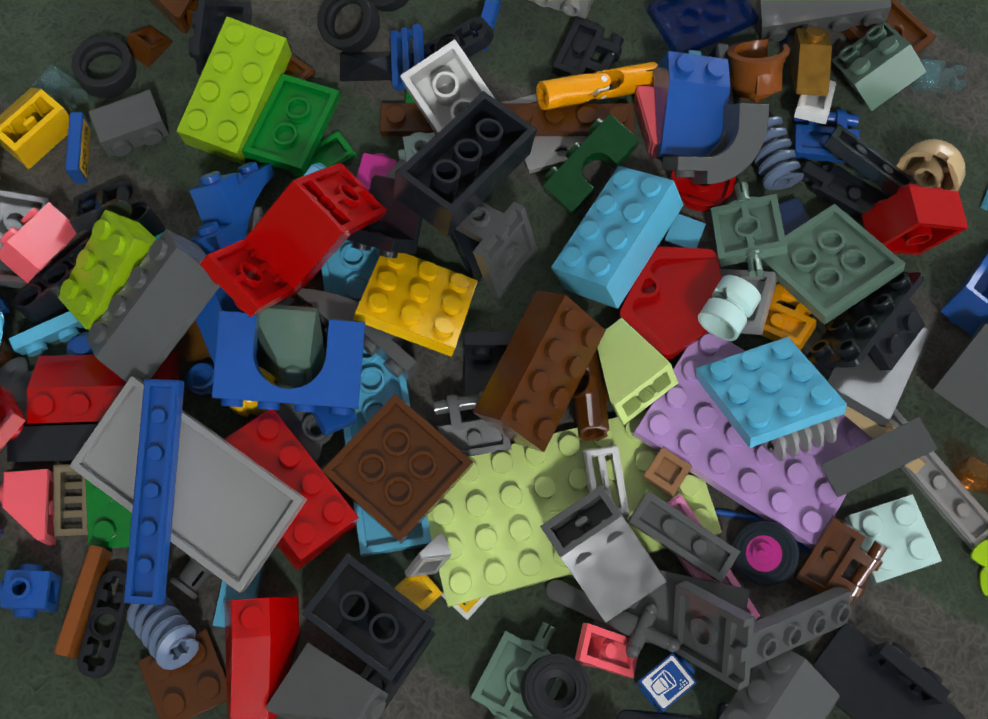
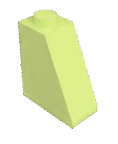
(632, 370)

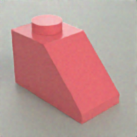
(30, 501)

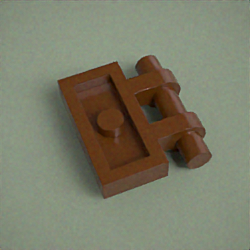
(833, 553)

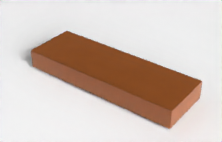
(76, 619)

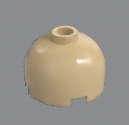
(934, 164)

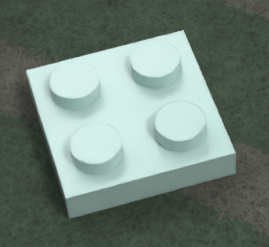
(902, 531)

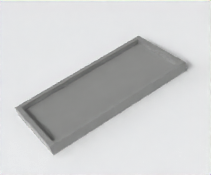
(224, 502)

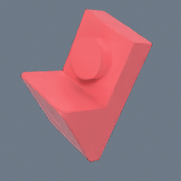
(604, 651)

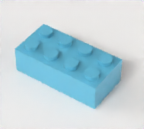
(618, 236)

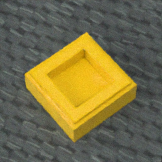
(419, 590)

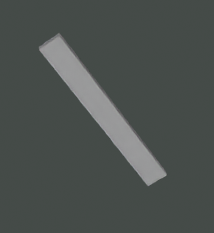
(934, 479)

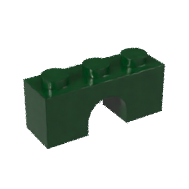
(607, 142)

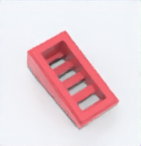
(646, 112)

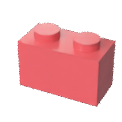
(37, 242)

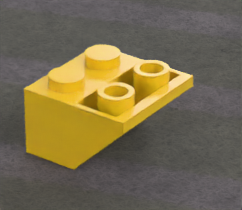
(33, 126)

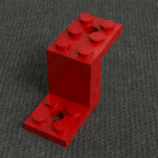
(293, 238)

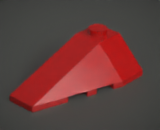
(259, 652)

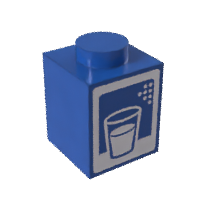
(667, 682)

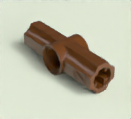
(591, 402)

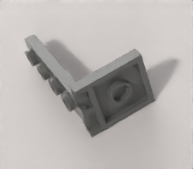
(503, 240)
(730, 642)

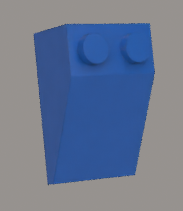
(690, 103)
(969, 302)

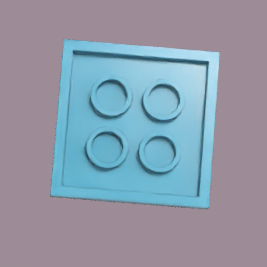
(770, 391)

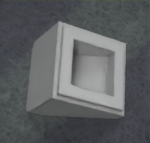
(430, 558)

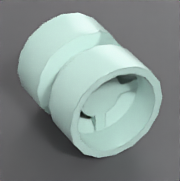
(729, 307)

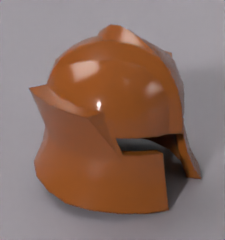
(753, 73)

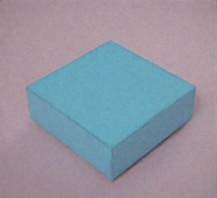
(684, 232)

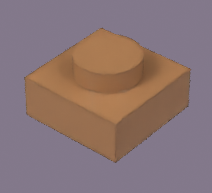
(667, 472)

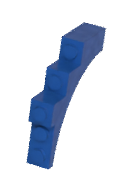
(225, 210)

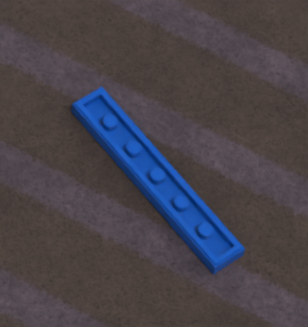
(154, 492)

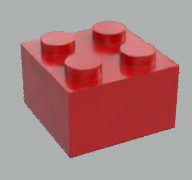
(916, 219)

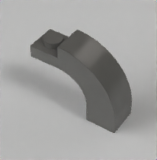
(739, 144)

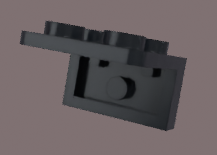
(398, 228)

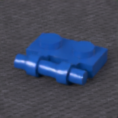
(811, 138)

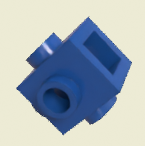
(30, 591)

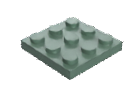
(833, 264)

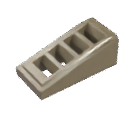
(60, 499)

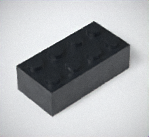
(464, 163)

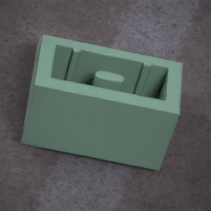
(879, 65)

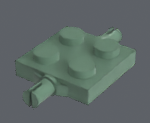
(748, 230)
(501, 681)

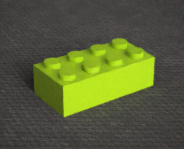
(233, 89)

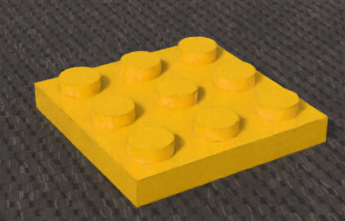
(417, 302)

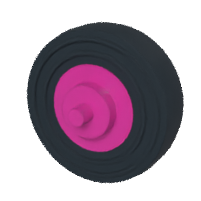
(766, 553)

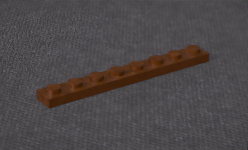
(573, 120)

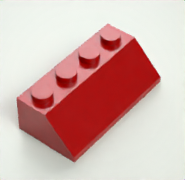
(79, 388)

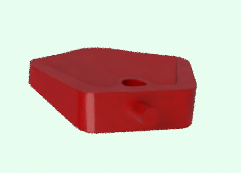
(670, 296)

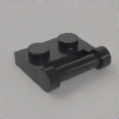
(90, 206)

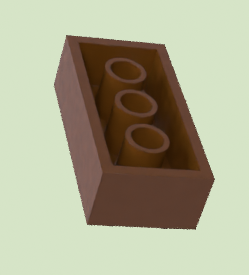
(540, 370)

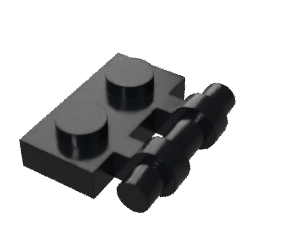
(580, 48)

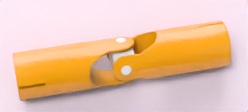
(584, 87)

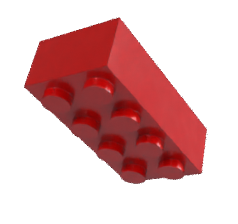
(324, 515)

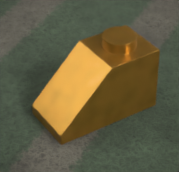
(811, 61)

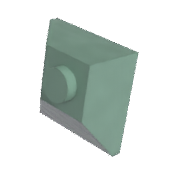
(291, 344)

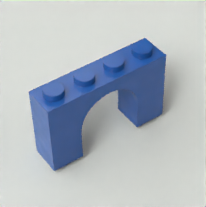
(240, 379)

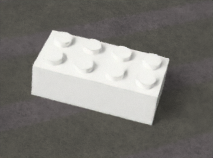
(443, 85)

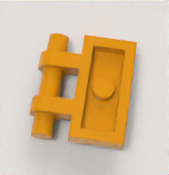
(786, 322)

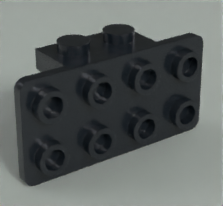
(208, 23)
(877, 325)
(881, 680)

